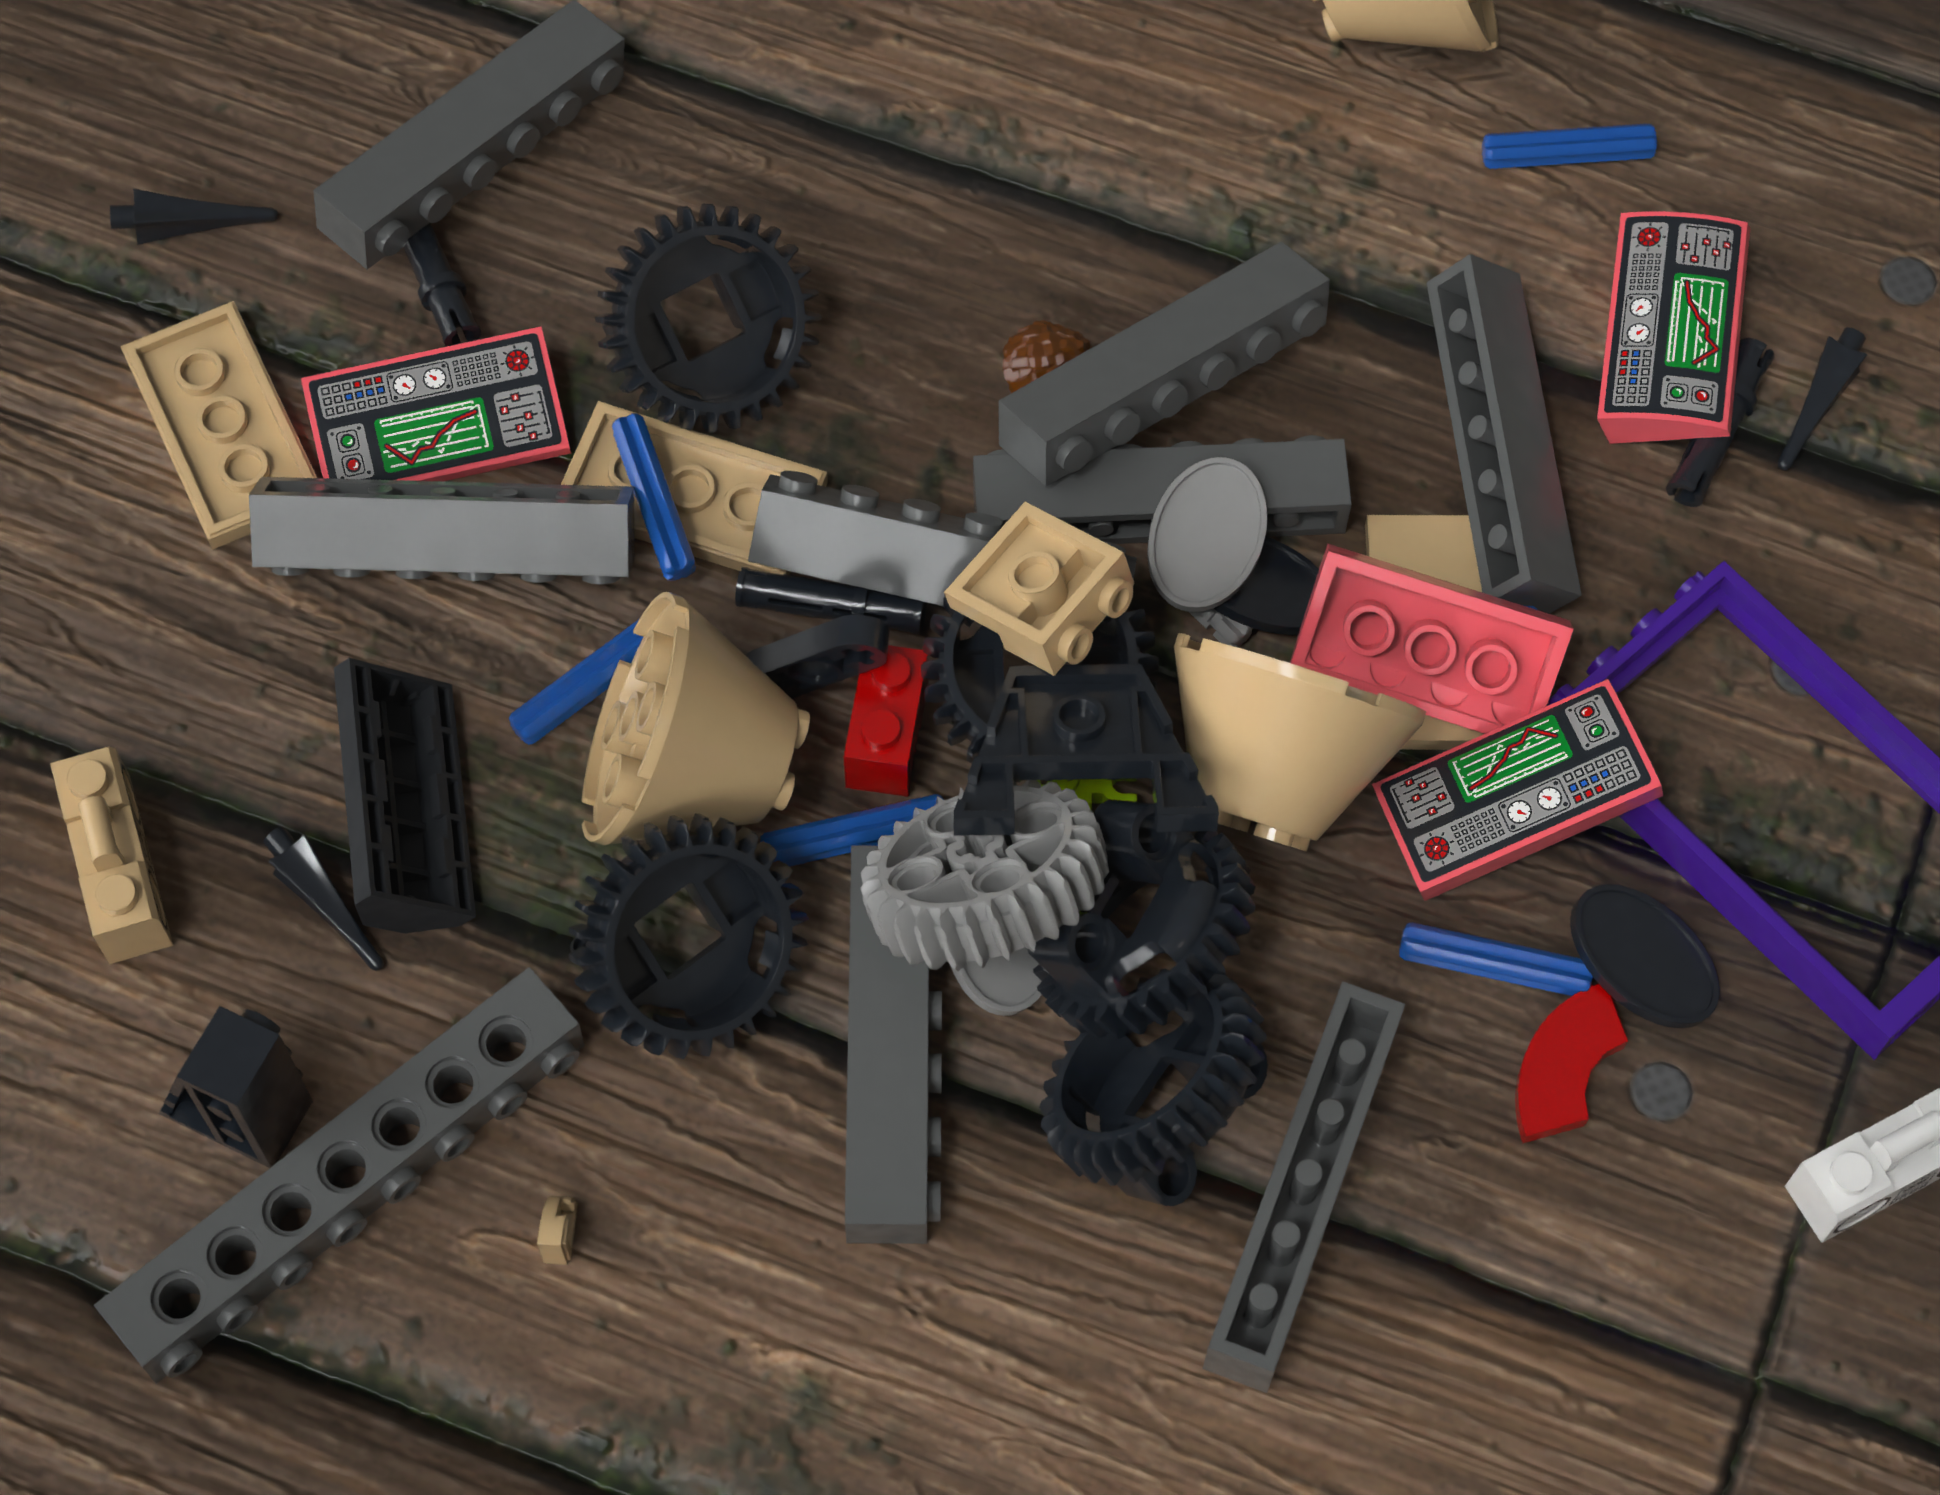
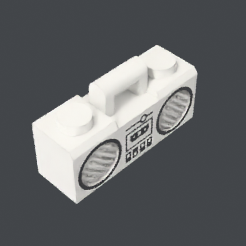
(1870, 1169)

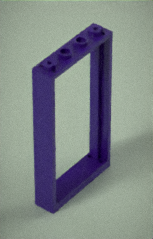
(1857, 711)

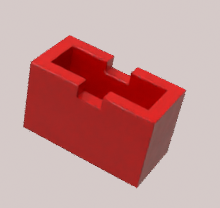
(886, 724)

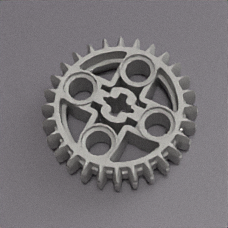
(984, 894)

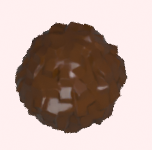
(1039, 350)

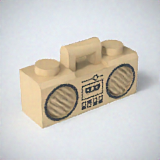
(111, 855)

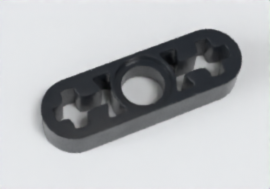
(824, 654)

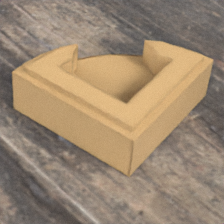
(557, 1229)

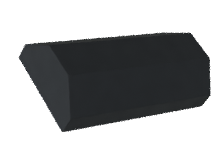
(403, 799)

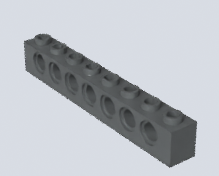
(305, 1177)

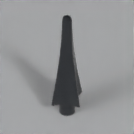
(166, 216)
(1834, 373)
(303, 873)

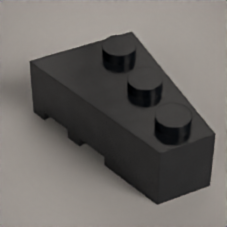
(240, 1087)

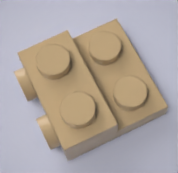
(1043, 588)

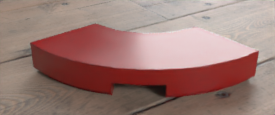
(1560, 1062)

